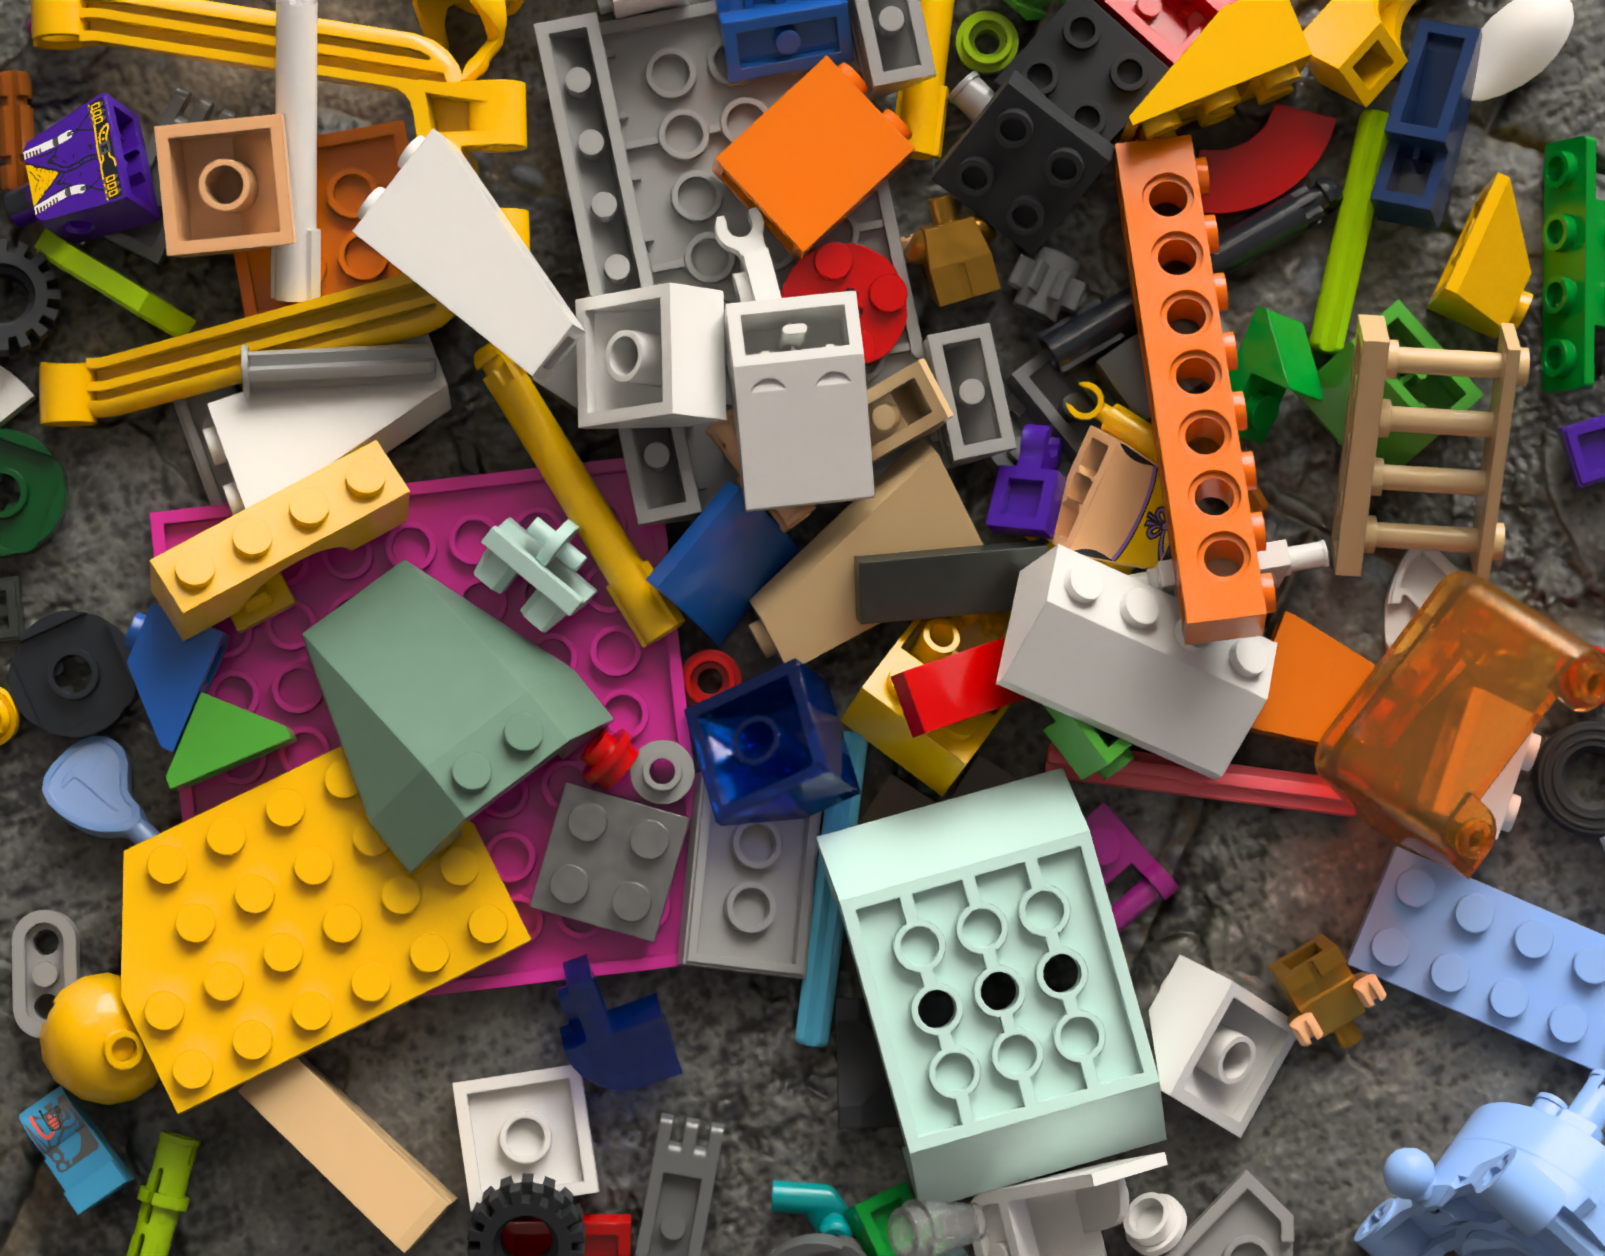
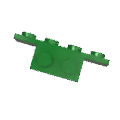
(1571, 265)

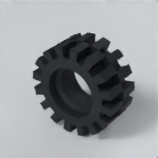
(44, 300)
(531, 1200)

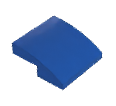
(782, 35)
(722, 563)

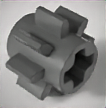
(1046, 285)

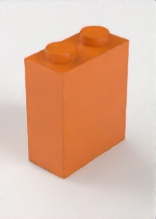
(814, 156)

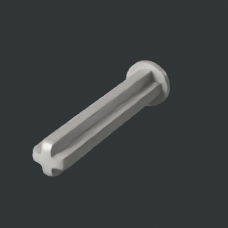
(337, 366)

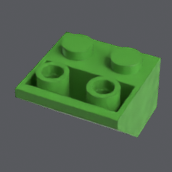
(1404, 391)

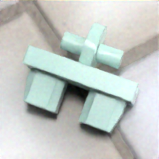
(542, 559)

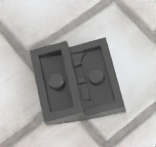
(1039, 397)

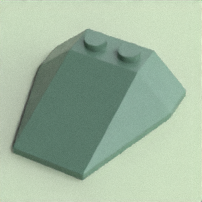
(440, 707)

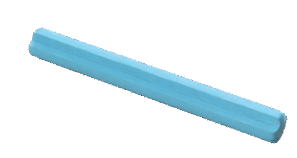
(827, 925)

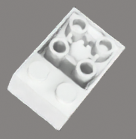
(799, 400)

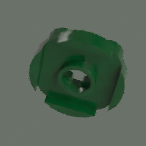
(42, 494)

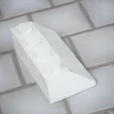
(1120, 662)

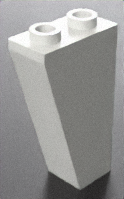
(465, 253)
(297, 431)

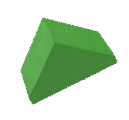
(222, 739)

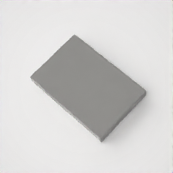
(748, 893)

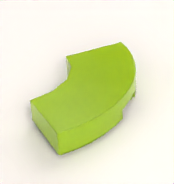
(114, 284)

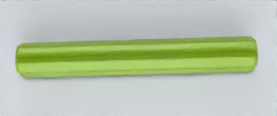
(1349, 236)

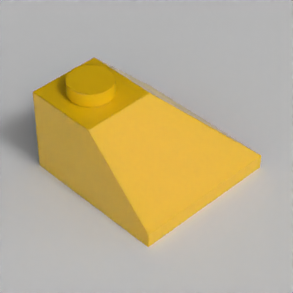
(1487, 266)

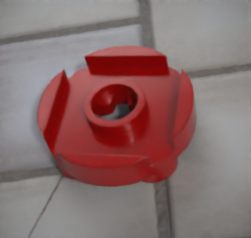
(877, 286)

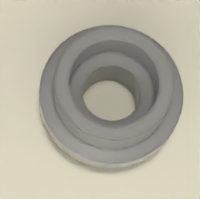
(677, 787)

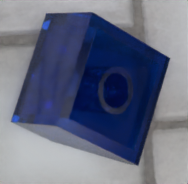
(772, 748)

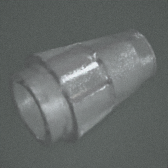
(935, 1227)

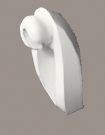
(1520, 44)

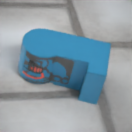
(75, 1149)

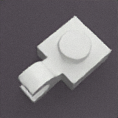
(757, 274)

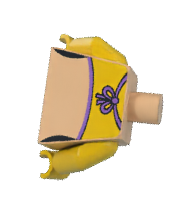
(1113, 492)

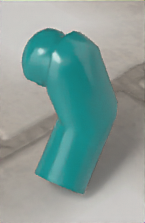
(818, 1203)

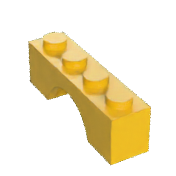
(1357, 46)
(229, 562)

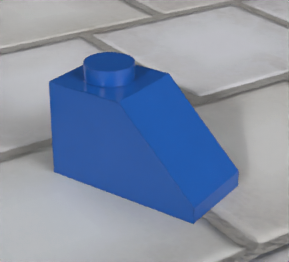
(171, 671)

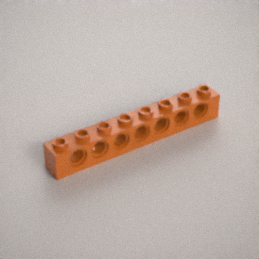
(1209, 604)

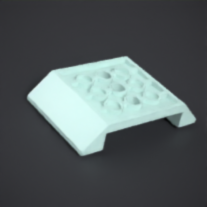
(975, 893)

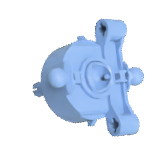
(1504, 1187)

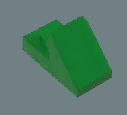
(1270, 360)

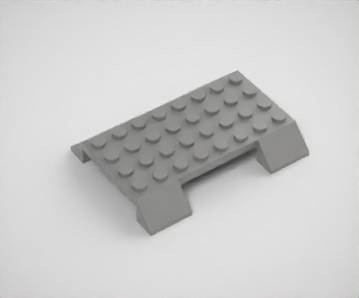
(637, 130)

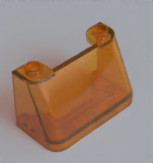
(1450, 716)

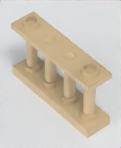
(1374, 418)

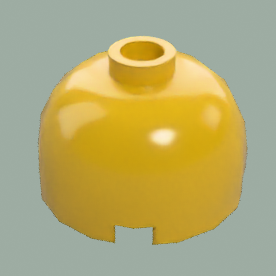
(94, 1043)

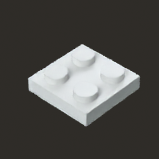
(526, 1126)

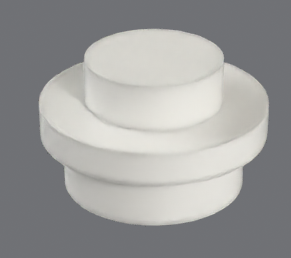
(1154, 1223)

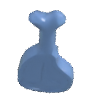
(94, 791)

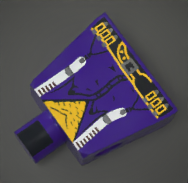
(87, 175)

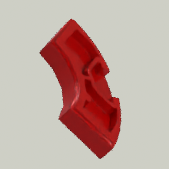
(1266, 164)

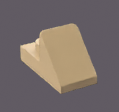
(905, 409)

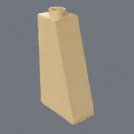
(813, 599)
(351, 1150)

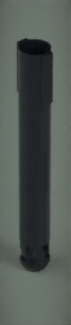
(1105, 324)

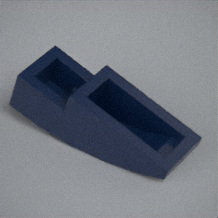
(1427, 125)

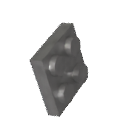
(610, 862)

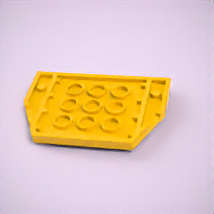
(292, 928)

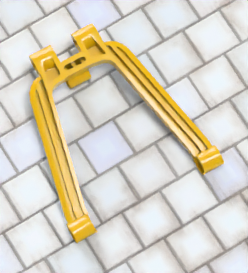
(471, 114)

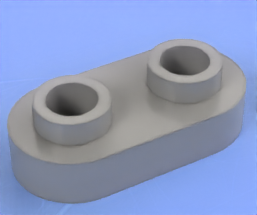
(38, 973)

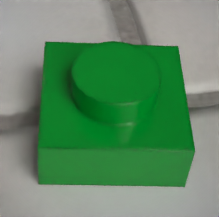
(871, 1219)

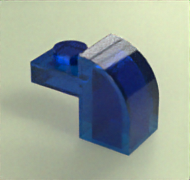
(614, 1046)

